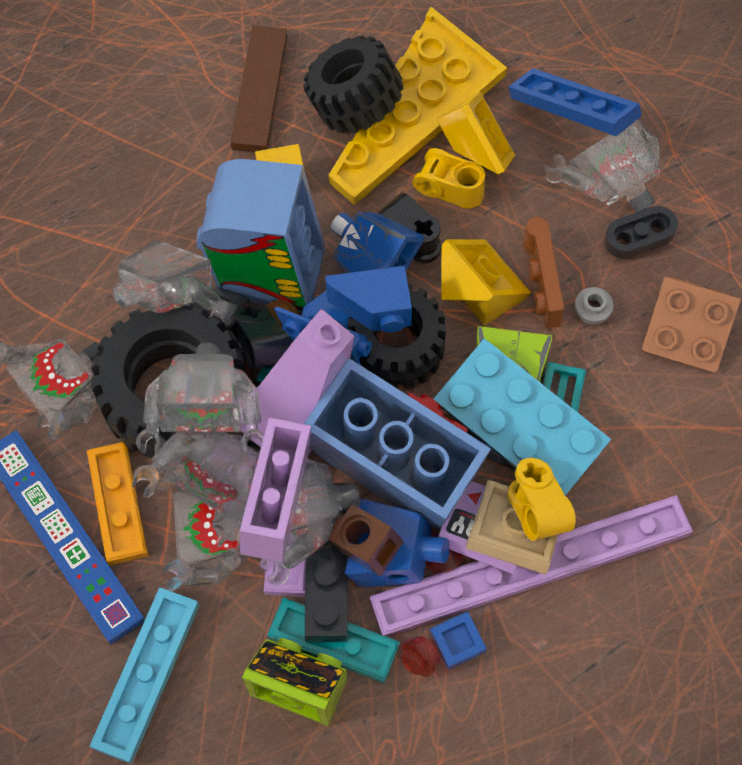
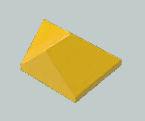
(477, 134)
(479, 278)

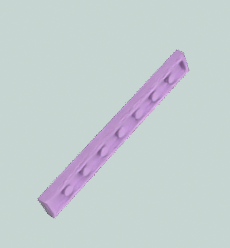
(573, 553)

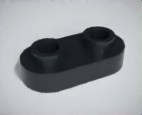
(638, 232)

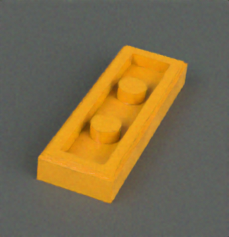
(117, 504)

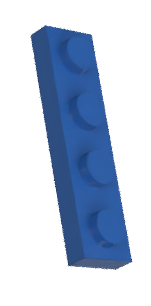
(575, 101)

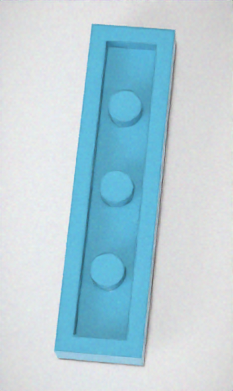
(145, 676)

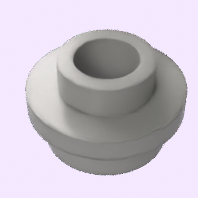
(591, 314)

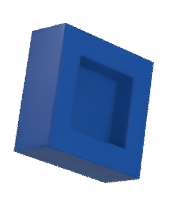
(458, 640)

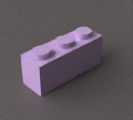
(275, 490)

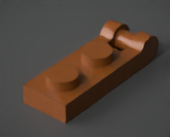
(544, 271)

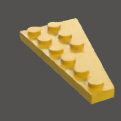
(437, 75)

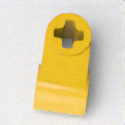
(449, 177)
(540, 501)

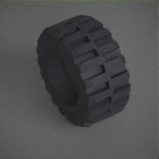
(135, 348)

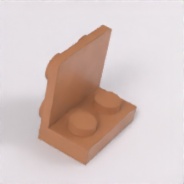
(691, 323)

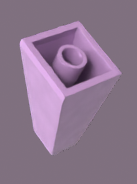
(304, 372)

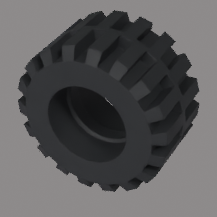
(353, 84)
(413, 361)

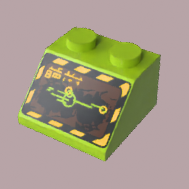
(296, 680)

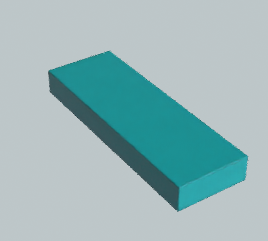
(363, 654)

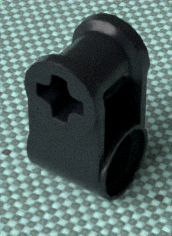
(408, 213)
(259, 336)

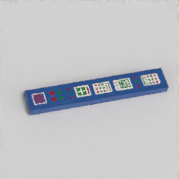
(67, 540)

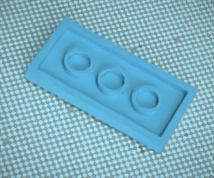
(520, 415)

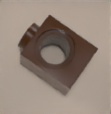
(376, 550)

